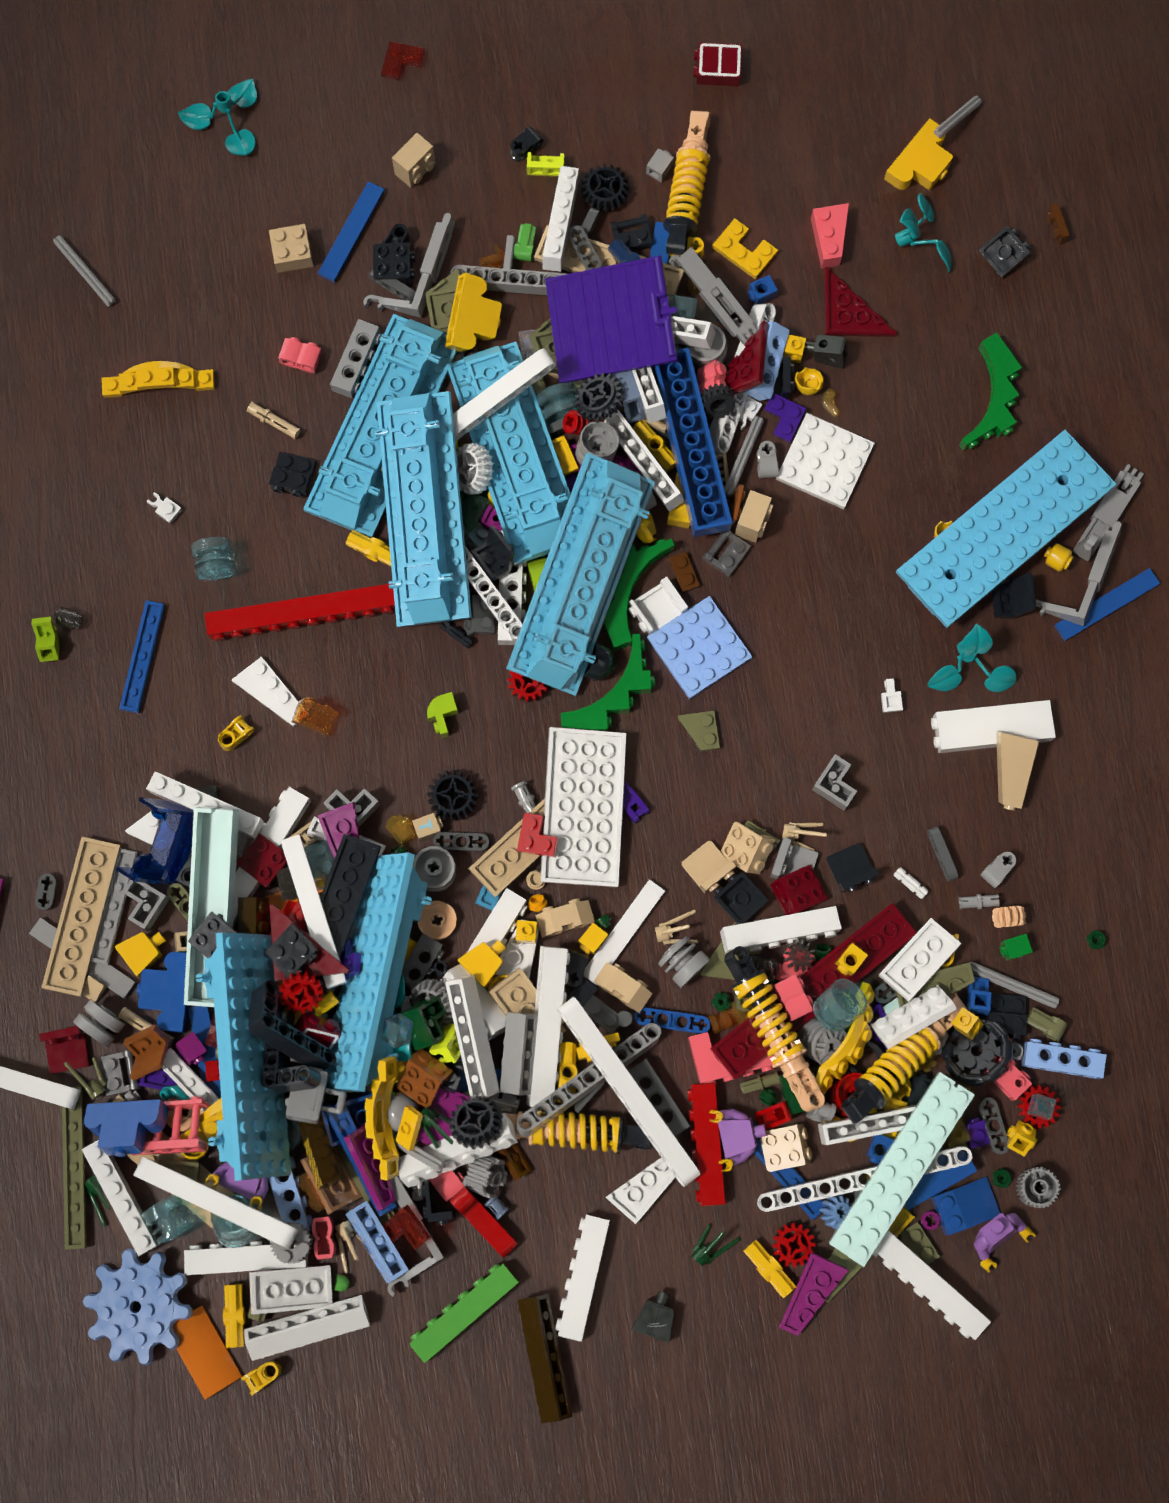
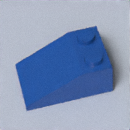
(965, 1206)

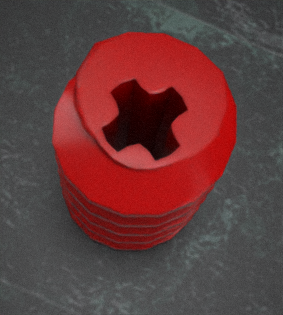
(574, 423)

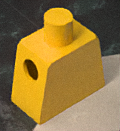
(141, 951)
(483, 962)

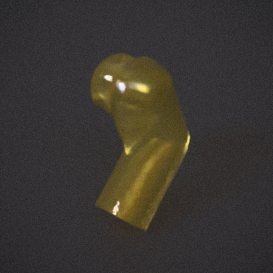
(828, 402)

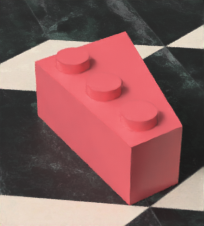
(829, 233)

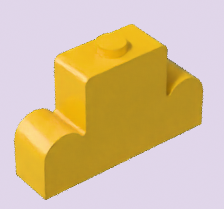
(921, 160)
(471, 314)

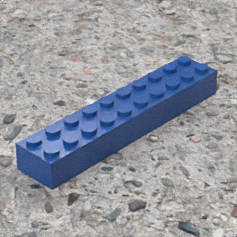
(692, 446)

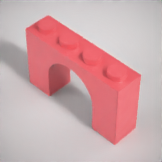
(709, 1068)

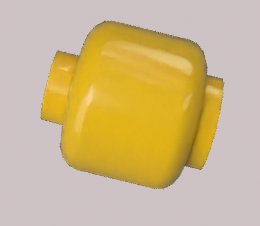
(1058, 557)

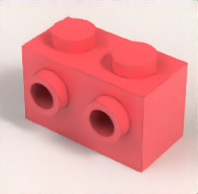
(1013, 1081)

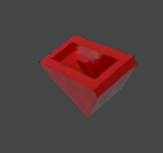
(774, 1115)

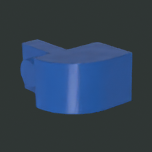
(978, 997)

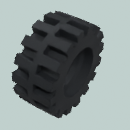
(718, 409)

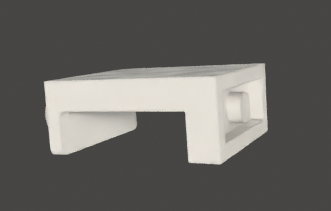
(657, 606)

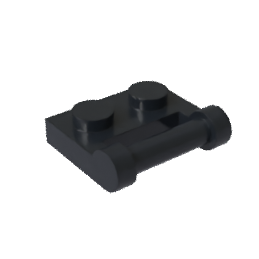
(635, 238)

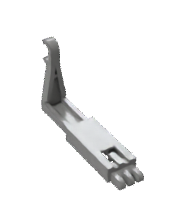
(429, 270)
(715, 295)
(1107, 512)
(1095, 581)
(404, 1198)

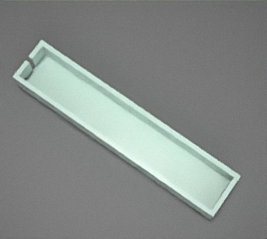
(210, 886)
(901, 1169)

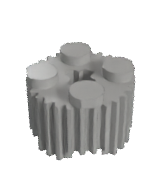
(486, 1176)
(1027, 1183)
(301, 1247)

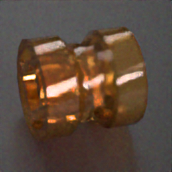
(720, 1021)

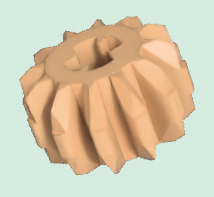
(1009, 916)

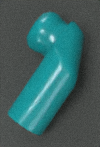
(173, 1092)

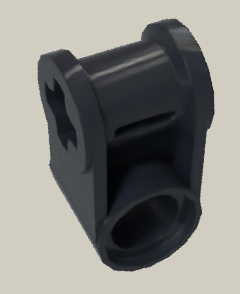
(526, 142)
(392, 238)
(576, 967)

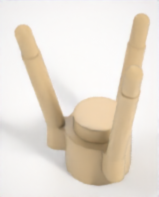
(792, 831)
(665, 931)
(345, 1232)

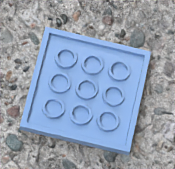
(699, 647)

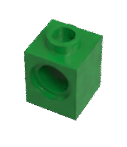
(1015, 947)

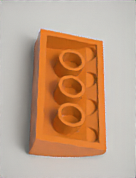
(205, 1353)

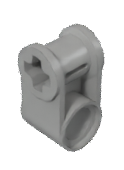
(767, 463)
(997, 871)
(823, 1113)

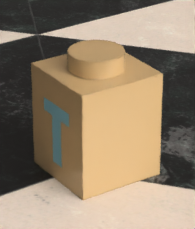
(427, 826)

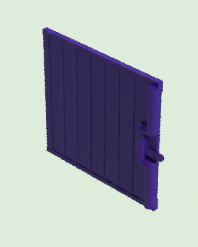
(611, 319)

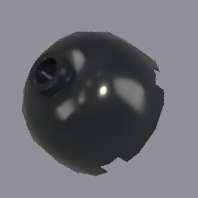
(603, 663)

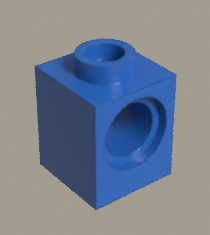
(765, 283)
(878, 1139)

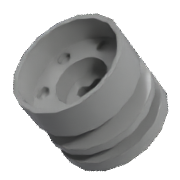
(598, 440)
(683, 961)
(819, 1041)

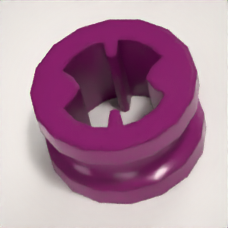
(935, 1218)

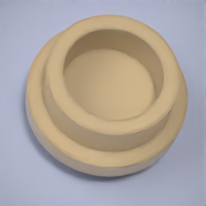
(533, 880)

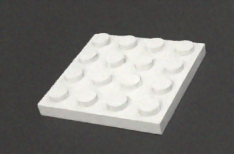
(825, 461)

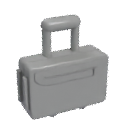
(307, 1104)

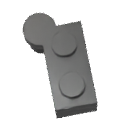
(605, 1016)

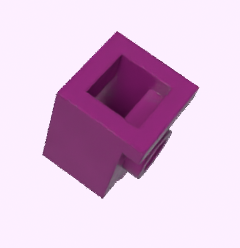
(487, 519)

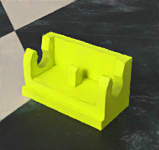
(544, 165)
(447, 1046)

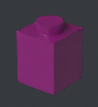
(191, 1049)

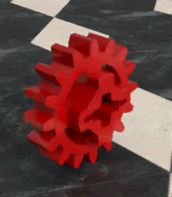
(522, 693)
(294, 987)
(1024, 1107)
(785, 1241)

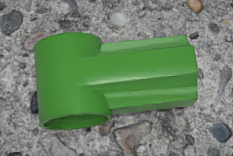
(524, 246)

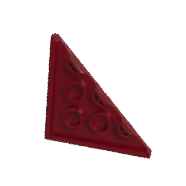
(848, 313)
(748, 368)
(323, 966)

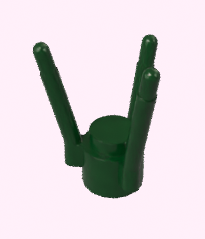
(429, 1119)
(94, 1188)
(702, 1254)

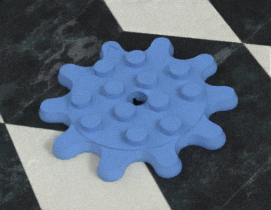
(158, 1304)

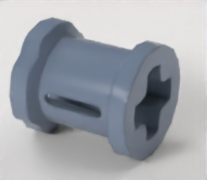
(496, 1207)

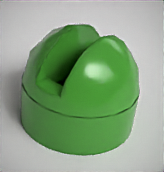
(342, 1283)

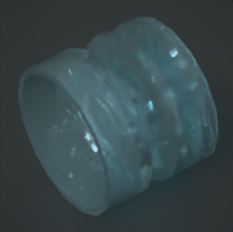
(213, 558)
(840, 1005)
(168, 1219)

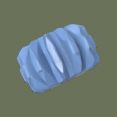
(835, 1210)

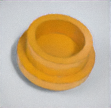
(537, 903)

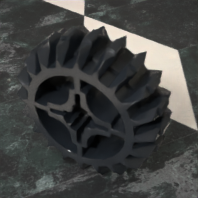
(606, 180)
(445, 795)
(461, 1128)

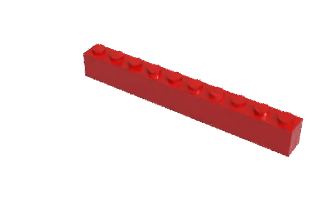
(299, 612)

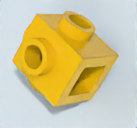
(1021, 1138)

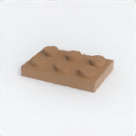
(338, 1195)

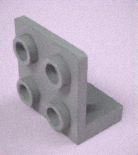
(791, 858)

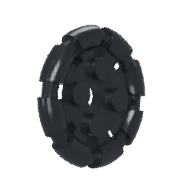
(980, 1063)

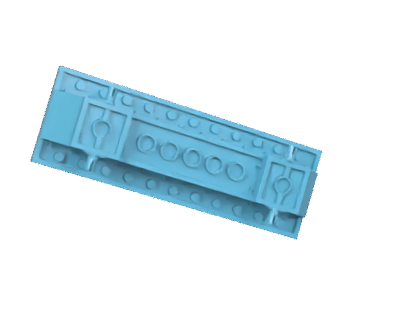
(527, 476)
(350, 482)
(423, 509)
(1005, 528)
(580, 574)
(381, 937)
(254, 1118)

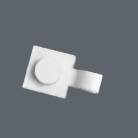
(891, 700)

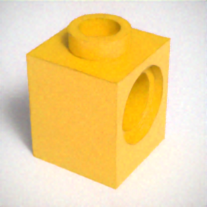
(794, 348)
(526, 932)
(592, 939)
(855, 952)
(967, 1023)

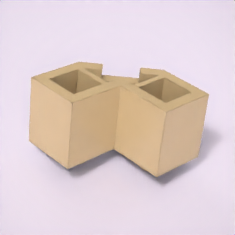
(563, 918)
(626, 989)

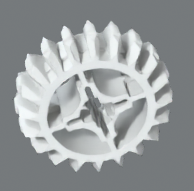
(474, 468)

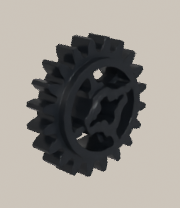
(598, 393)

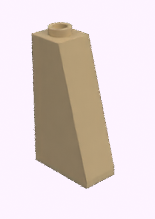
(1014, 768)

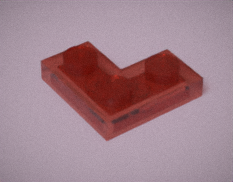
(400, 54)
(406, 1224)

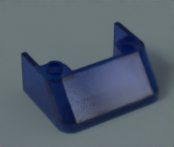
(169, 847)

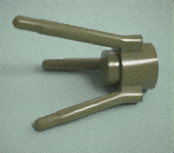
(93, 1088)

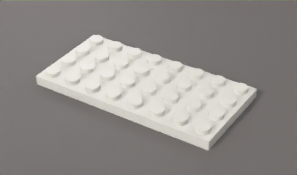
(584, 806)

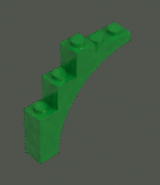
(1002, 370)
(635, 565)
(618, 699)

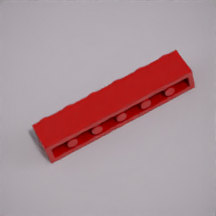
(707, 1144)

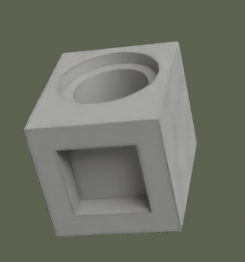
(659, 165)

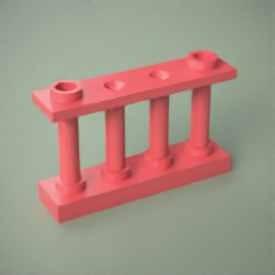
(175, 1143)

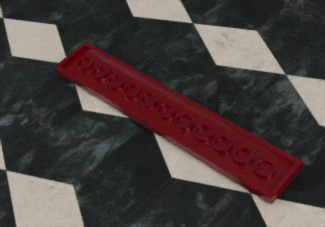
(876, 938)

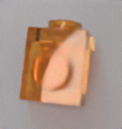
(493, 261)

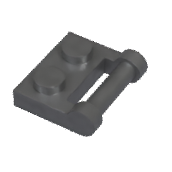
(731, 556)
(113, 1073)

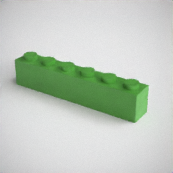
(464, 1312)

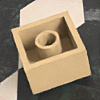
(414, 160)
(291, 248)
(755, 511)

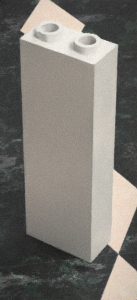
(978, 726)

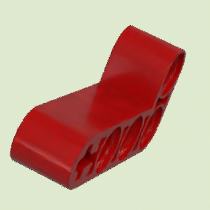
(484, 1222)

